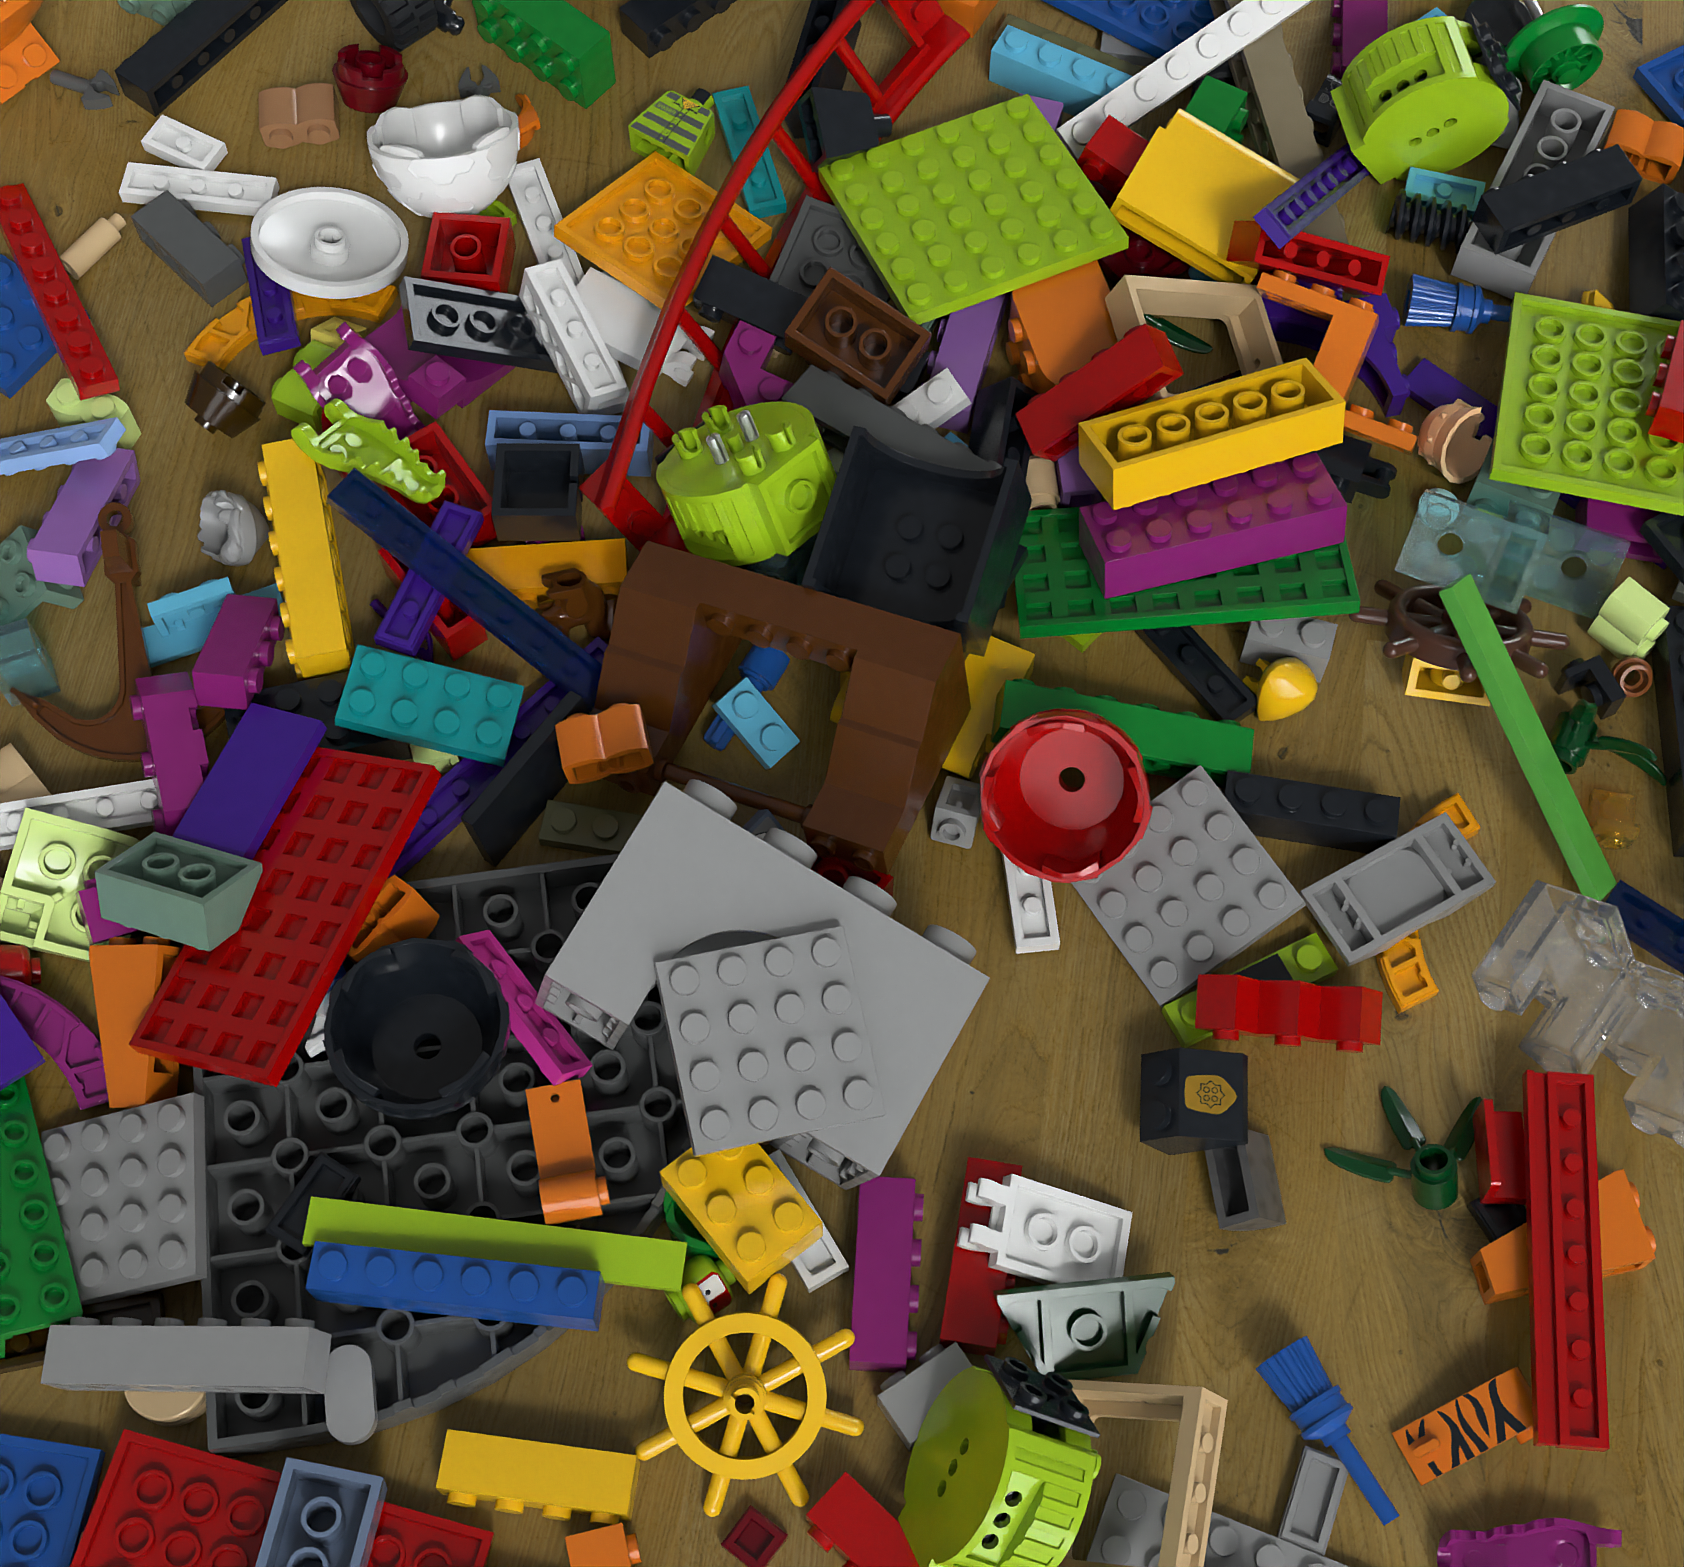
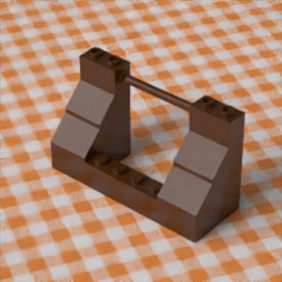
(900, 714)

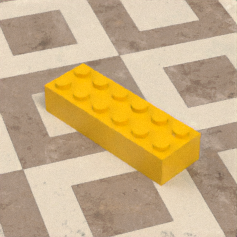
(1210, 433)
(307, 561)

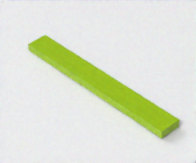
(618, 1257)

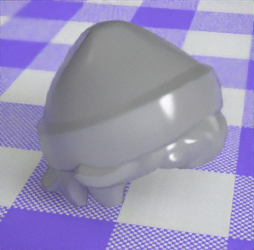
(231, 528)

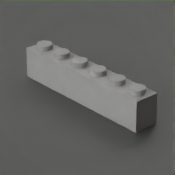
(187, 1357)

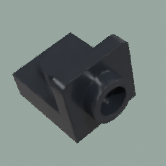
(1595, 682)

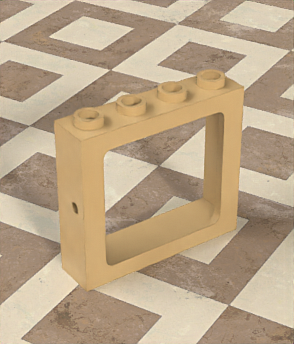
(1233, 303)
(1195, 1460)

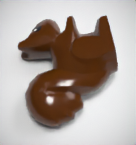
(577, 602)

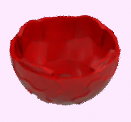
(1059, 828)

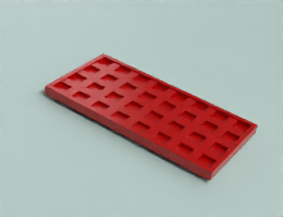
(322, 871)

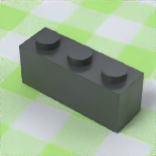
(190, 247)

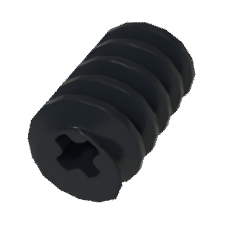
(1429, 221)

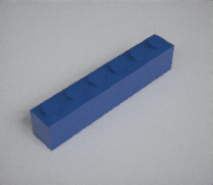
(456, 1286)

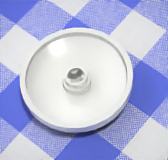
(329, 242)

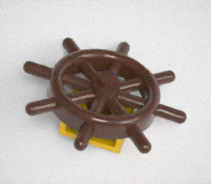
(1434, 655)

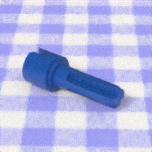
(764, 670)

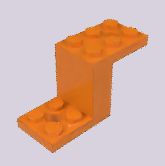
(1341, 351)

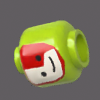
(713, 1280)

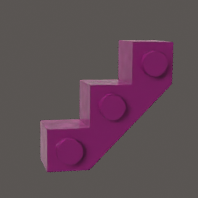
(745, 365)
(174, 744)

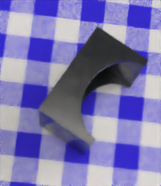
(920, 538)

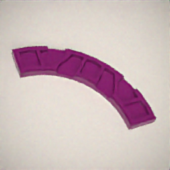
(62, 1037)

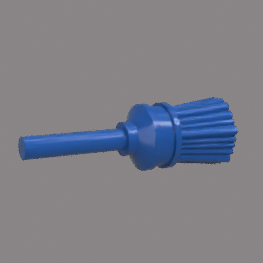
(1448, 305)
(1322, 1414)

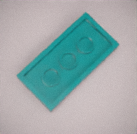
(429, 705)

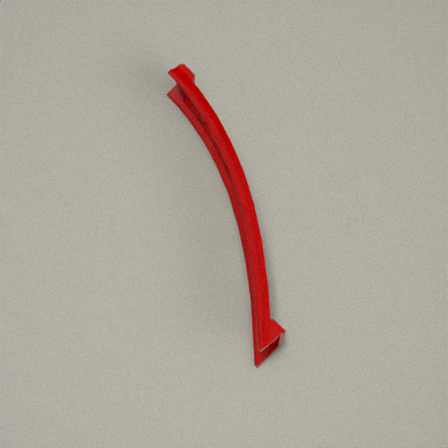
(932, 42)

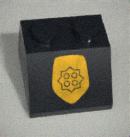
(1193, 1100)

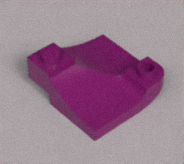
(433, 379)

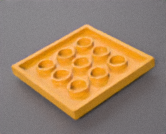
(646, 225)

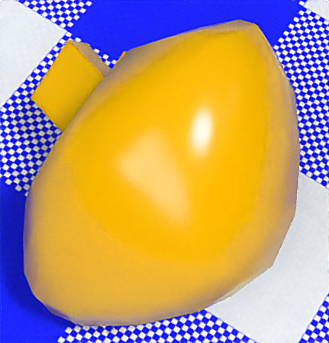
(1283, 688)

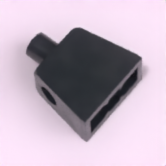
(839, 125)

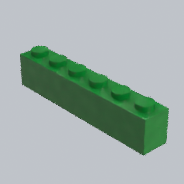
(1167, 741)

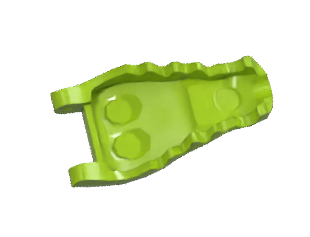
(372, 450)

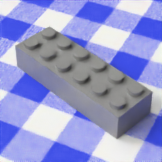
(1555, 130)

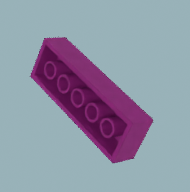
(1213, 526)

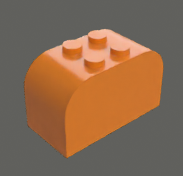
(1058, 325)

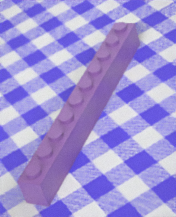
(972, 332)

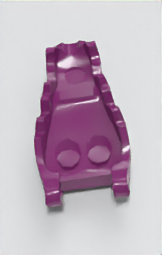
(362, 381)
(1532, 1544)

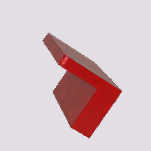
(1499, 1155)

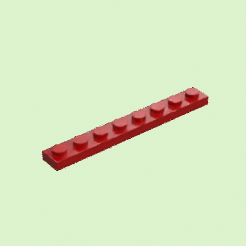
(54, 295)

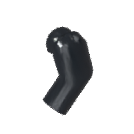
(447, 18)

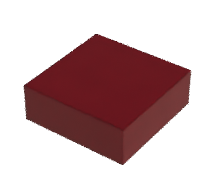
(754, 1539)

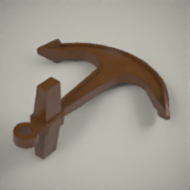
(115, 734)

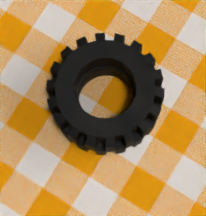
(397, 21)

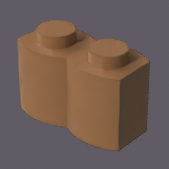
(299, 115)

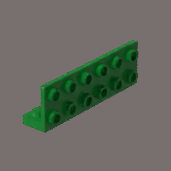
(34, 1257)

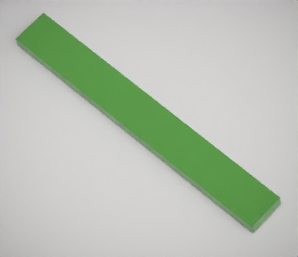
(1527, 737)

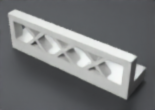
(570, 336)

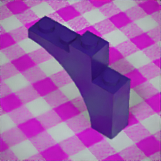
(1380, 365)

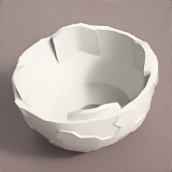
(446, 154)

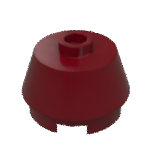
(369, 78)

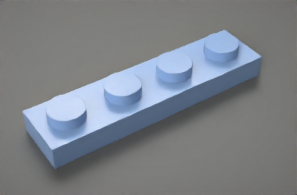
(60, 446)

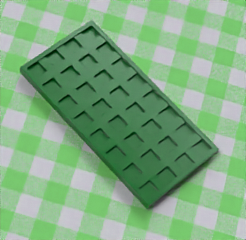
(1063, 598)

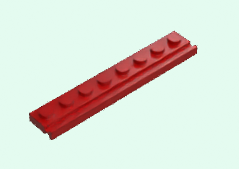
(1564, 1262)

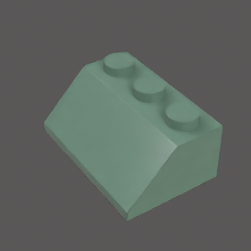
(178, 890)

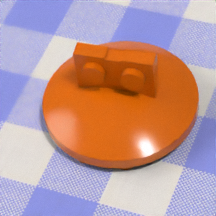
(22, 49)

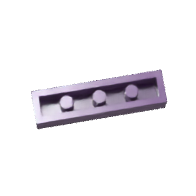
(69, 536)

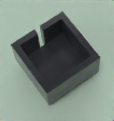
(538, 492)

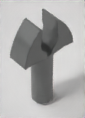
(488, 85)
(90, 88)

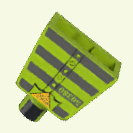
(676, 128)

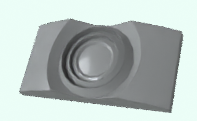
(1397, 889)

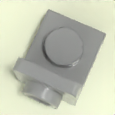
(957, 813)

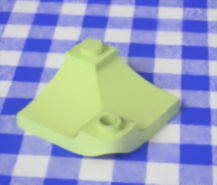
(44, 875)

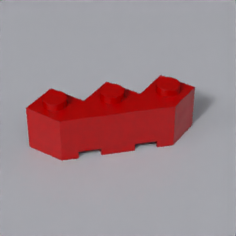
(1288, 1011)

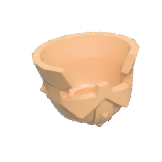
(1450, 441)

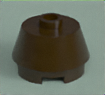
(222, 401)

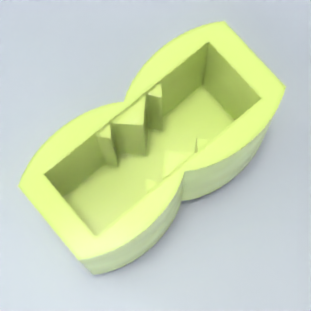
(71, 411)
(1630, 621)

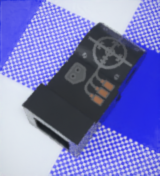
(1324, 110)

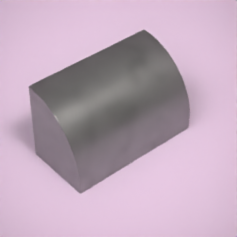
(1246, 1185)

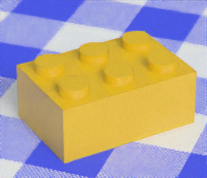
(743, 1210)

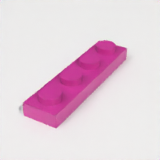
(533, 1026)

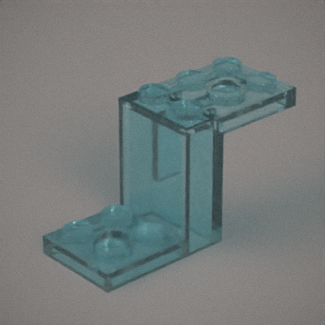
(1512, 554)

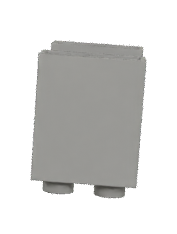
(707, 885)

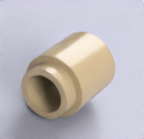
(1042, 483)

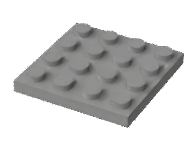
(1189, 890)
(768, 1040)
(132, 1197)

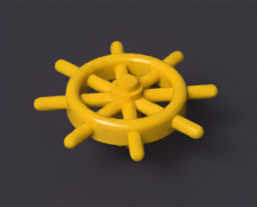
(745, 1395)

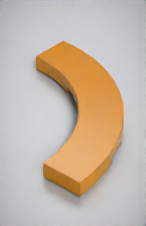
(237, 329)
(1404, 965)

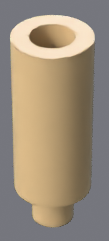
(92, 245)

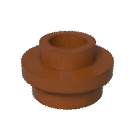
(1642, 679)

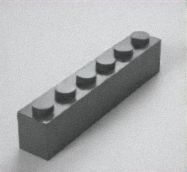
(840, 407)

